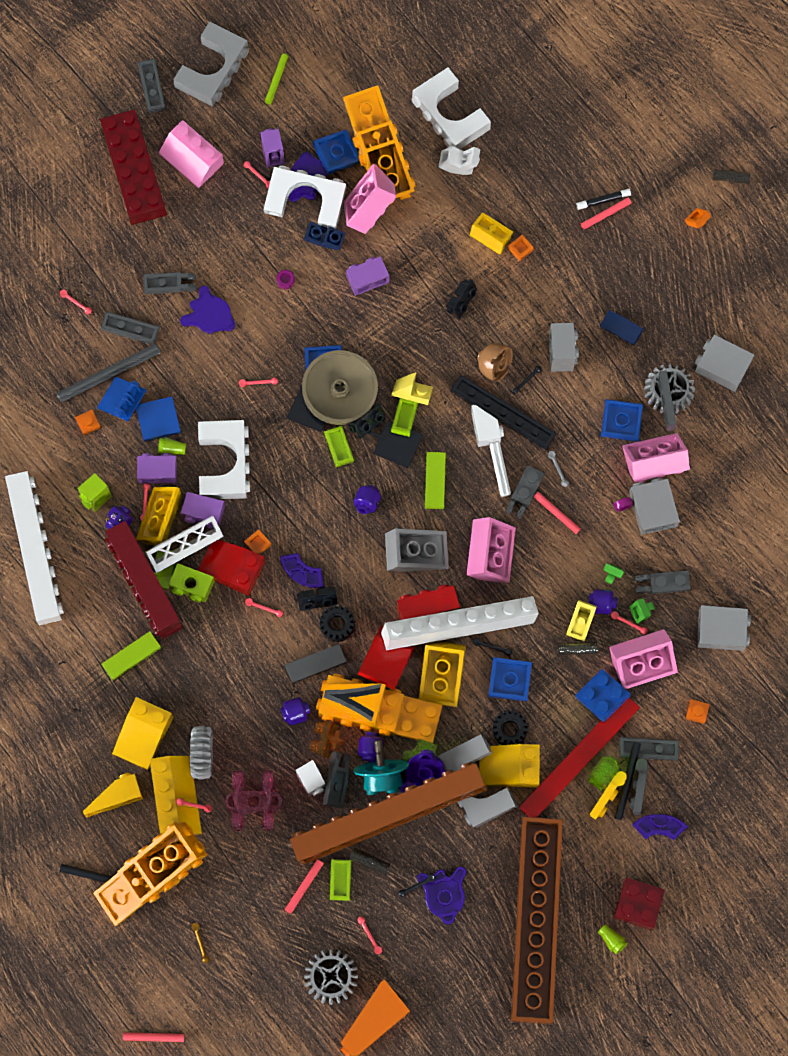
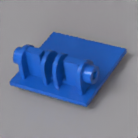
(122, 398)

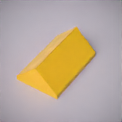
(159, 515)

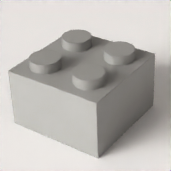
(563, 347)

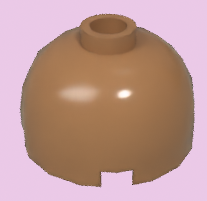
(494, 360)

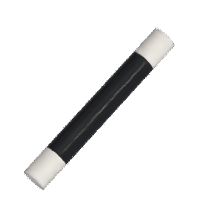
(603, 199)

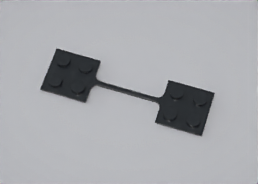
(390, 445)

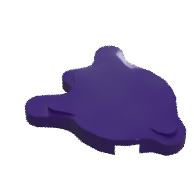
(312, 166)
(209, 314)
(422, 768)
(445, 895)

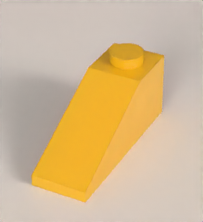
(119, 793)

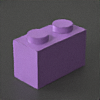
(272, 147)
(367, 275)
(157, 468)
(199, 507)

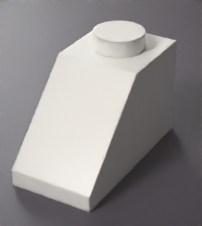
(486, 427)
(311, 779)

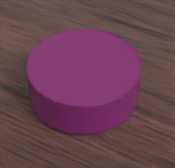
(285, 279)
(623, 504)

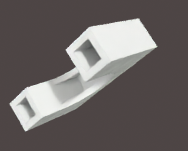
(455, 133)
(285, 181)
(233, 435)

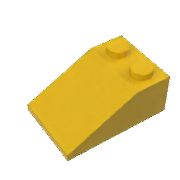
(442, 673)
(142, 733)
(511, 766)

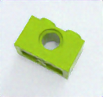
(94, 493)
(183, 575)

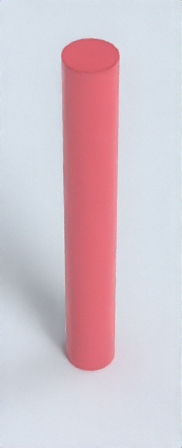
(604, 214)
(556, 512)
(304, 886)
(165, 1037)

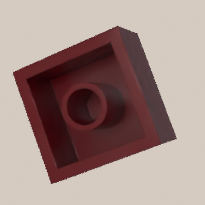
(639, 904)

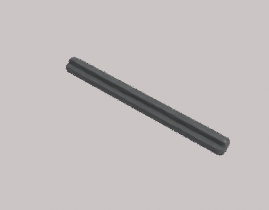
(108, 372)

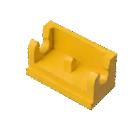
(491, 233)

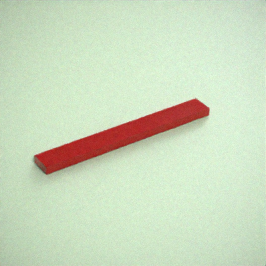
(577, 760)

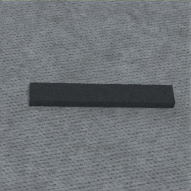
(504, 412)

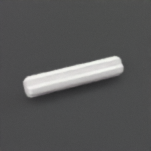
(500, 469)

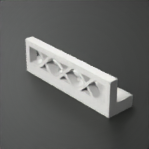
(186, 548)

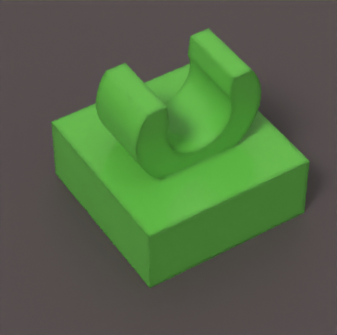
(613, 571)
(641, 610)

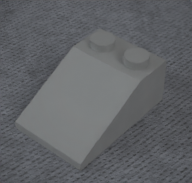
(416, 550)

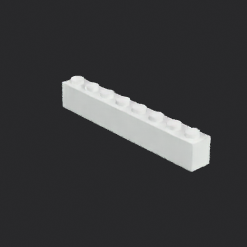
(33, 548)
(459, 623)

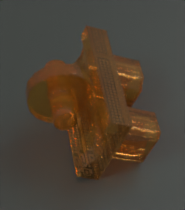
(329, 739)

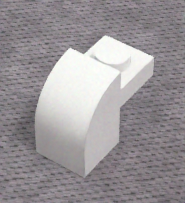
(459, 161)

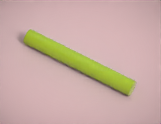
(276, 79)

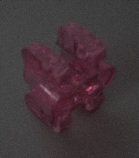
(265, 801)

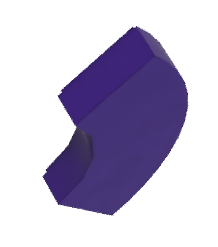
(300, 572)
(659, 825)

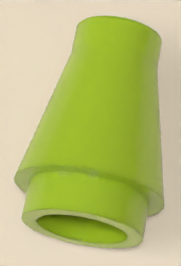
(171, 446)
(613, 940)

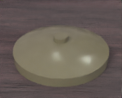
(339, 387)

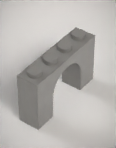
(210, 87)
(478, 810)

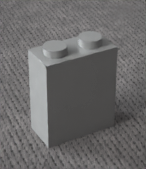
(723, 362)
(654, 506)
(723, 628)

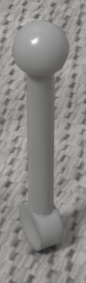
(551, 455)

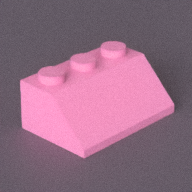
(191, 154)
(369, 199)
(656, 457)
(491, 550)
(643, 659)

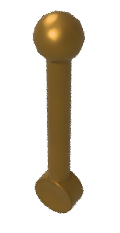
(205, 959)

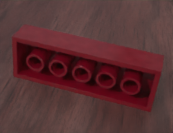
(133, 167)
(145, 583)

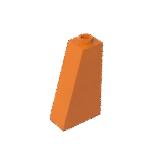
(375, 1019)

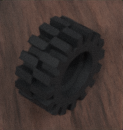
(337, 634)
(514, 717)

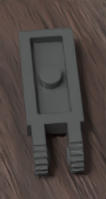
(168, 283)
(525, 490)
(664, 582)
(337, 780)
(639, 785)

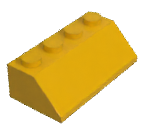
(172, 781)

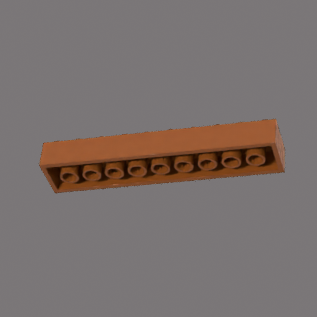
(388, 814)
(537, 921)

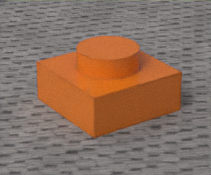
(698, 218)
(520, 247)
(87, 422)
(257, 542)
(697, 711)

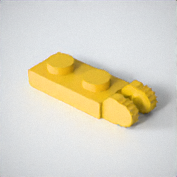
(609, 794)

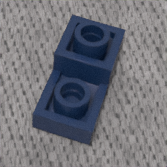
(324, 237)
(621, 327)

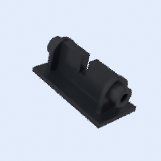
(465, 291)
(368, 421)
(325, 598)

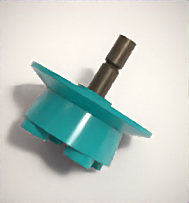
(383, 774)

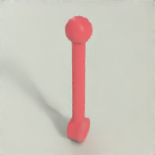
(247, 165)
(63, 293)
(243, 383)
(146, 486)
(249, 602)
(614, 615)
(207, 808)
(361, 920)

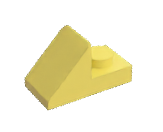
(410, 390)
(581, 620)

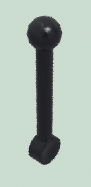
(537, 369)
(477, 642)
(431, 878)

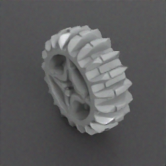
(676, 391)
(201, 752)
(341, 962)

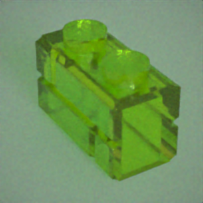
(603, 772)

